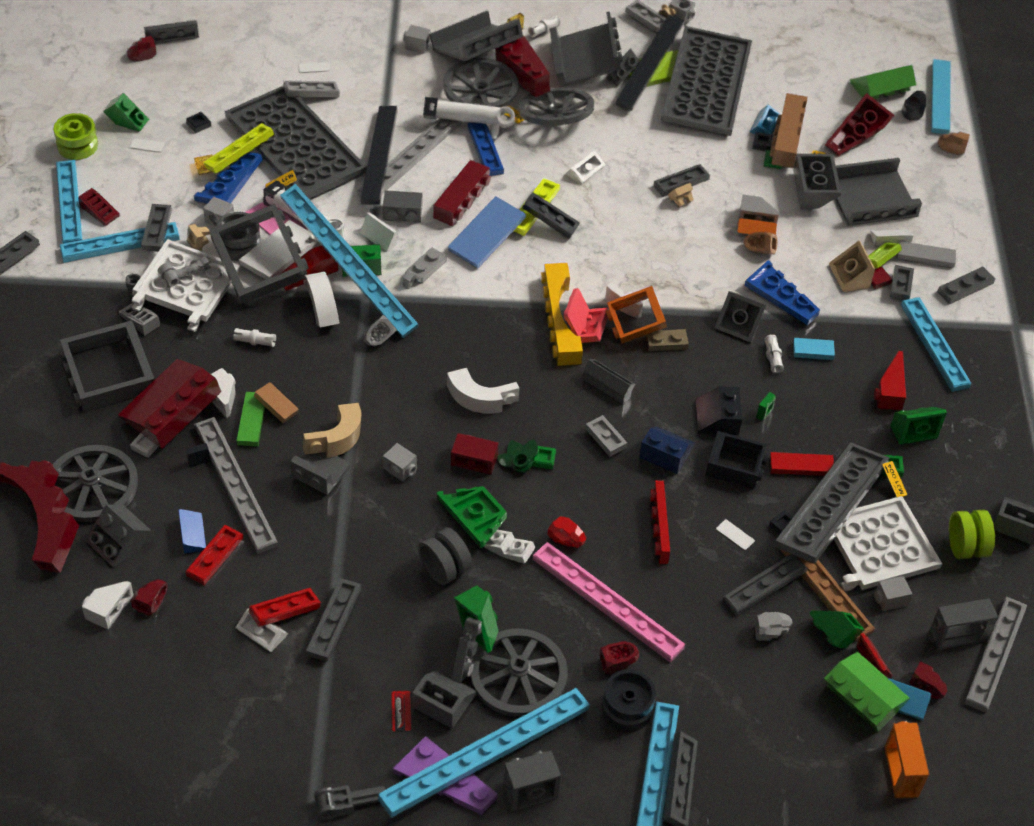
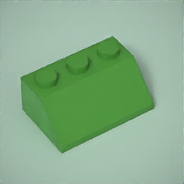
(885, 82)
(866, 690)

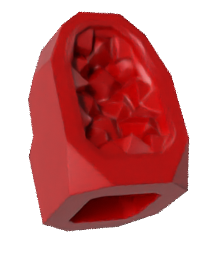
(566, 532)

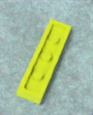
(238, 148)
(547, 191)

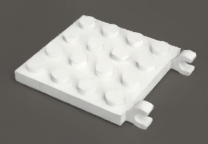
(195, 293)
(884, 544)

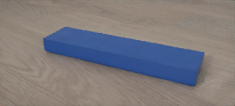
(485, 147)

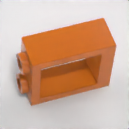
(627, 300)
(906, 760)

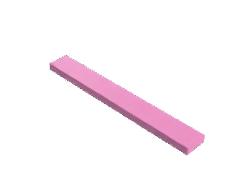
(609, 602)

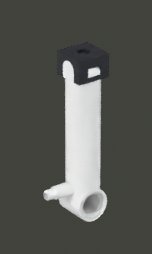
(468, 112)
(271, 196)

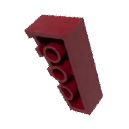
(526, 65)

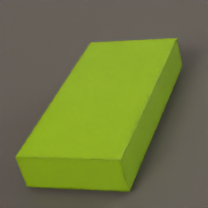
(884, 253)

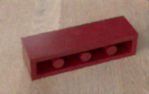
(461, 193)

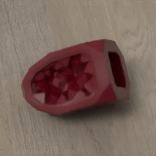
(142, 49)
(149, 597)
(618, 656)
(929, 681)

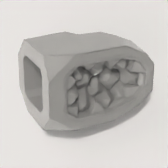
(379, 332)
(771, 625)

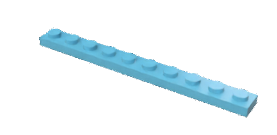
(349, 260)
(482, 752)

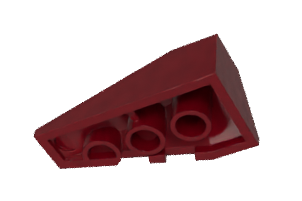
(862, 123)

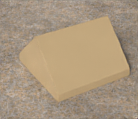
(853, 268)

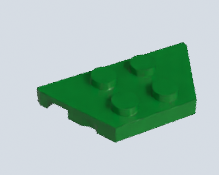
(475, 511)

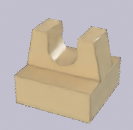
(680, 193)
(197, 236)

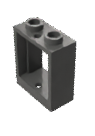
(962, 624)

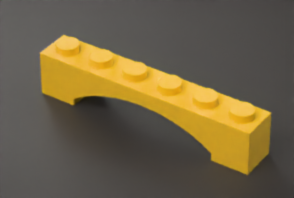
(567, 345)

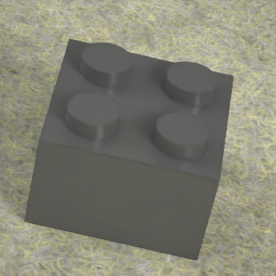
(531, 780)

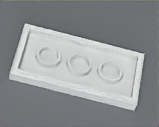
(273, 255)

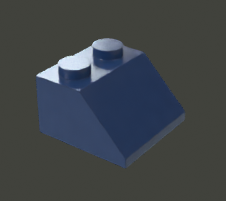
(665, 449)

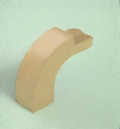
(339, 438)

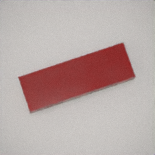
(800, 463)
(214, 554)
(284, 607)

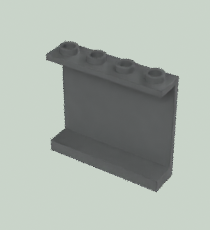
(474, 36)
(586, 52)
(874, 192)

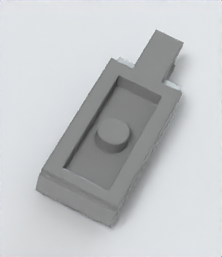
(424, 267)

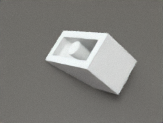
(225, 399)
(107, 603)

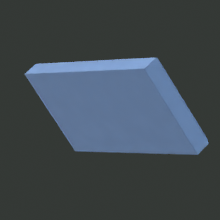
(486, 232)

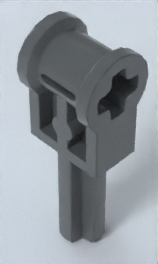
(341, 800)

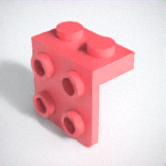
(584, 321)

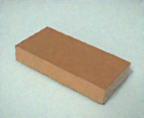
(276, 402)

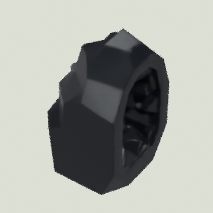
(914, 106)

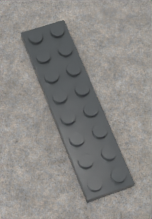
(831, 503)

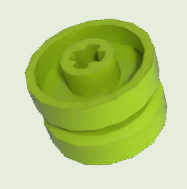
(75, 136)
(971, 534)

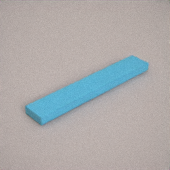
(940, 96)
(69, 201)
(110, 243)
(936, 344)
(657, 765)

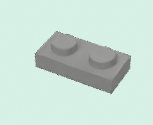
(606, 435)

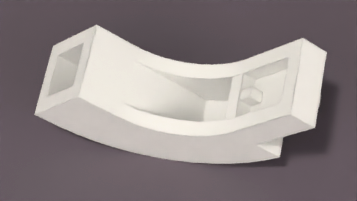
(322, 299)
(477, 397)

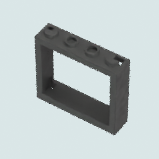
(271, 284)
(114, 393)

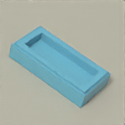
(813, 348)

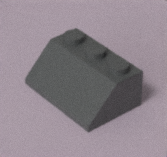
(816, 180)

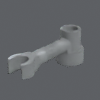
(172, 275)

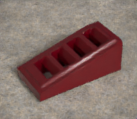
(92, 197)

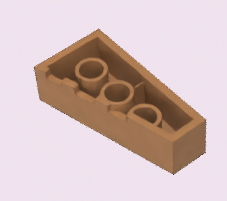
(788, 131)

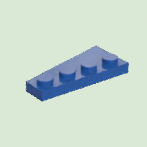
(230, 181)
(777, 290)

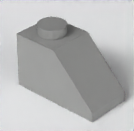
(757, 209)

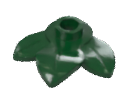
(519, 454)

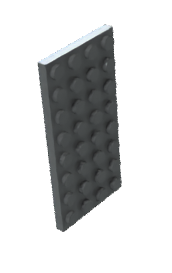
(707, 81)
(298, 143)

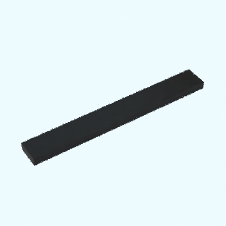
(650, 62)
(379, 155)

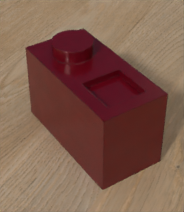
(474, 453)

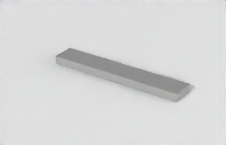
(995, 654)

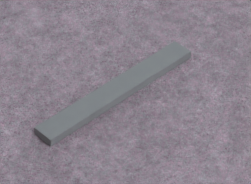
(416, 151)
(236, 486)

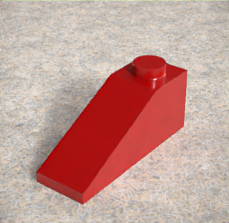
(318, 261)
(892, 389)

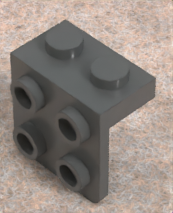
(319, 470)

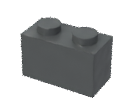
(402, 206)

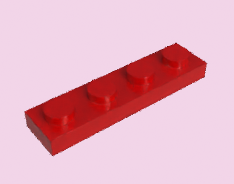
(660, 529)

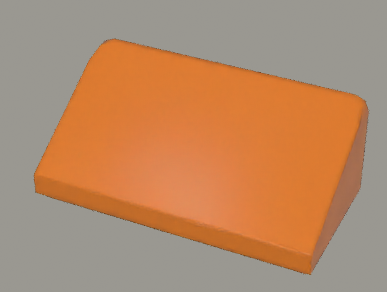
(750, 226)

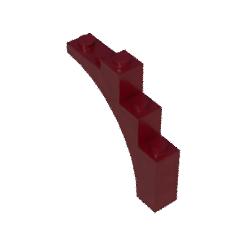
(55, 526)

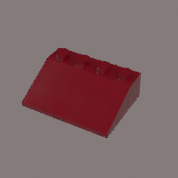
(171, 402)

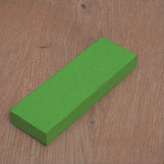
(250, 421)

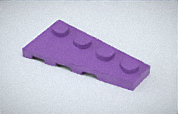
(467, 792)

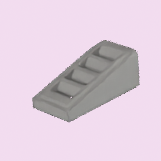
(143, 327)

